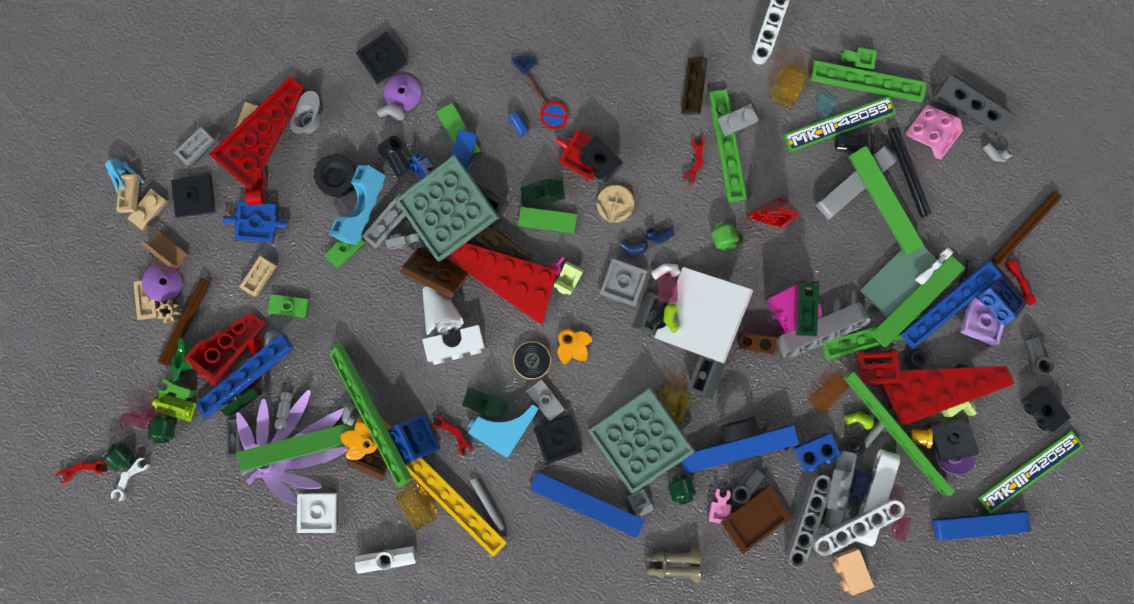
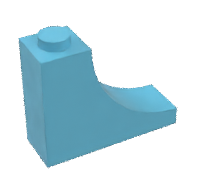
(501, 435)

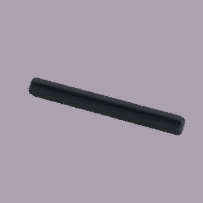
(909, 172)

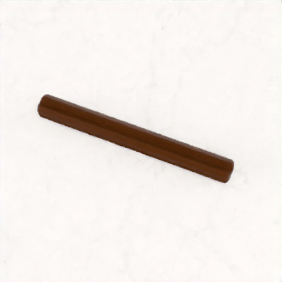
(1026, 228)
(184, 321)

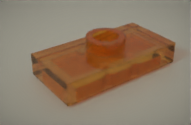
(828, 393)

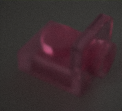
(667, 290)
(138, 419)
(900, 527)

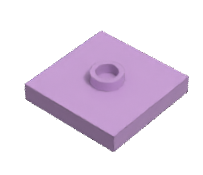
(981, 323)

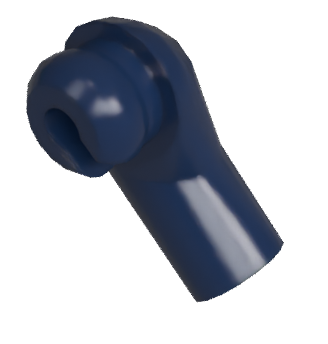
(659, 237)
(634, 249)

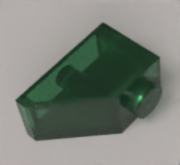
(543, 192)
(485, 403)

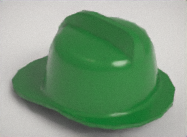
(179, 363)

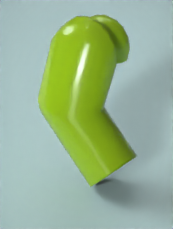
(668, 317)
(860, 417)

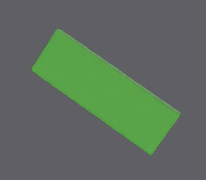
(453, 122)
(547, 220)

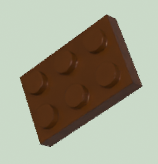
(433, 274)

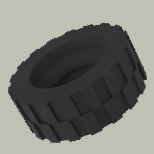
(321, 171)

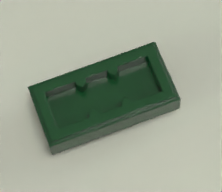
(241, 401)

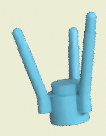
(116, 169)

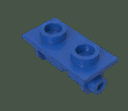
(420, 164)

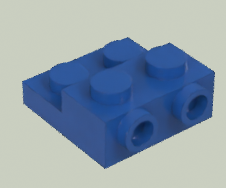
(1002, 300)
(414, 439)

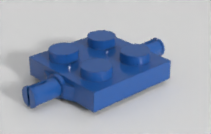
(255, 222)

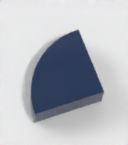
(524, 63)

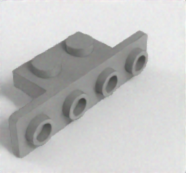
(840, 489)

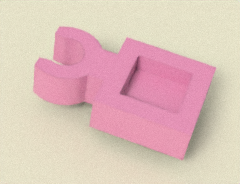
(719, 509)

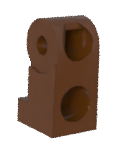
(757, 343)

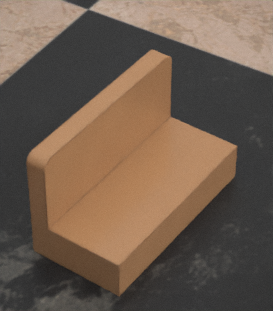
(166, 250)

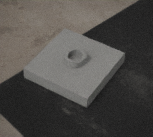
(623, 282)

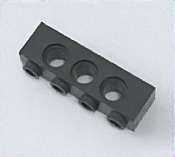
(979, 117)

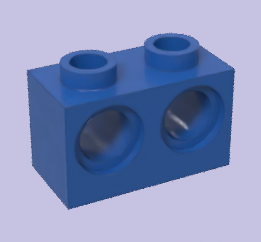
(815, 447)

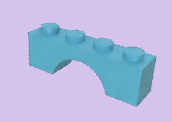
(367, 185)

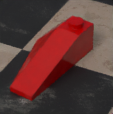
(775, 213)
(220, 352)

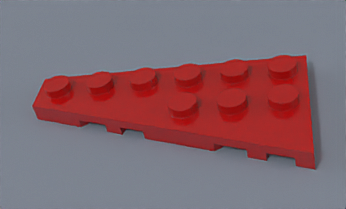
(253, 141)
(514, 279)
(937, 390)

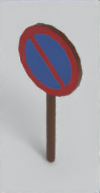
(553, 114)

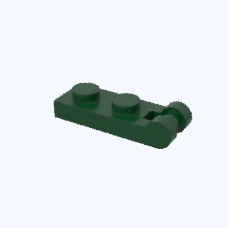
(807, 309)

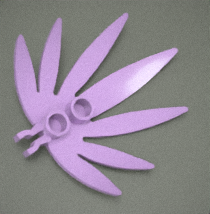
(275, 473)

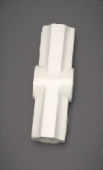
(373, 561)

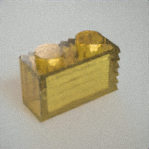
(789, 86)
(416, 507)

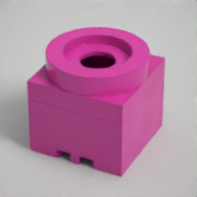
(785, 308)

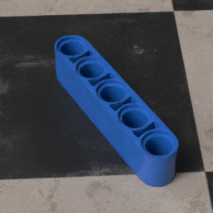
(981, 525)

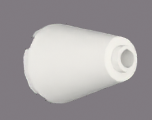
(439, 313)

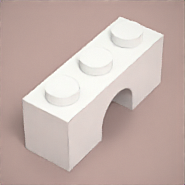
(471, 341)

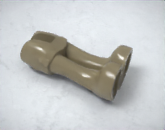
(692, 557)

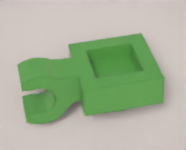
(862, 58)
(181, 391)

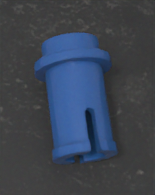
(518, 123)

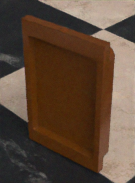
(755, 519)

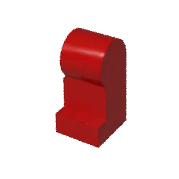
(258, 194)

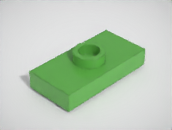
(342, 252)
(288, 306)

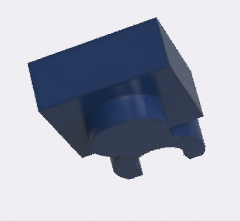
(860, 483)

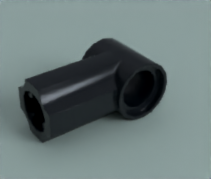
(852, 143)
(391, 150)

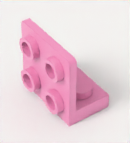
(936, 130)

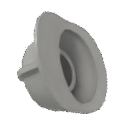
(306, 115)

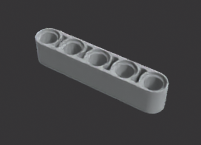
(852, 186)
(828, 329)
(810, 530)

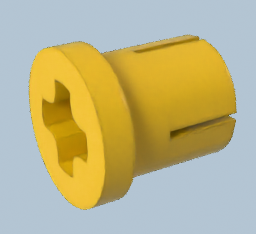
(922, 437)

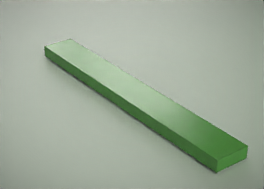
(370, 416)
(898, 434)

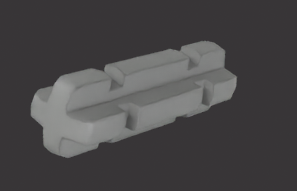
(283, 410)

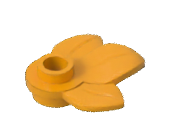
(575, 348)
(356, 440)

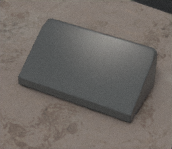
(648, 310)
(233, 440)

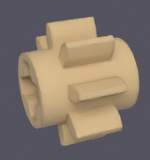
(169, 306)

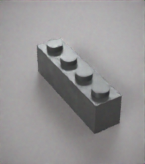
(707, 376)

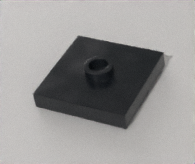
(381, 58)
(192, 196)
(953, 438)
(557, 439)

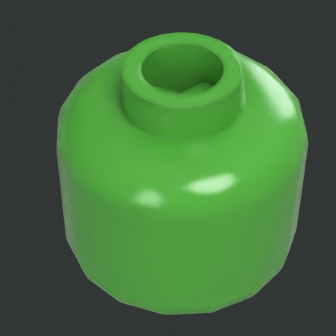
(725, 236)

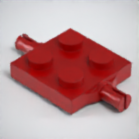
(570, 156)

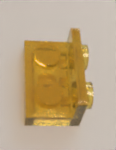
(675, 402)

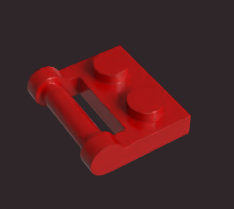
(879, 373)

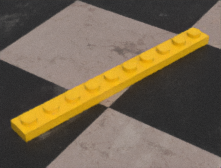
(454, 504)

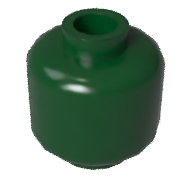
(161, 429)
(118, 457)
(681, 489)

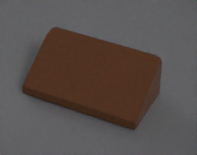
(370, 464)

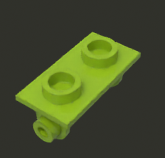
(174, 407)

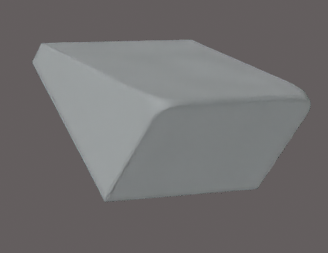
(640, 502)

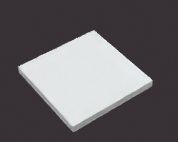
(706, 314)

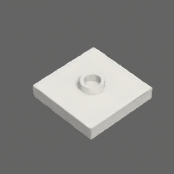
(317, 512)

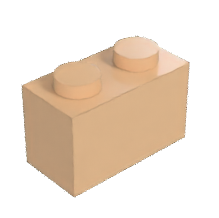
(853, 571)

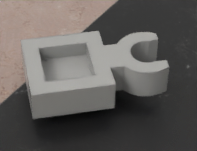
(398, 241)

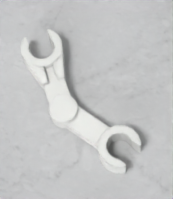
(924, 276)
(125, 476)

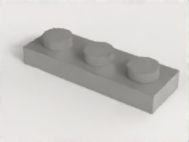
(384, 224)

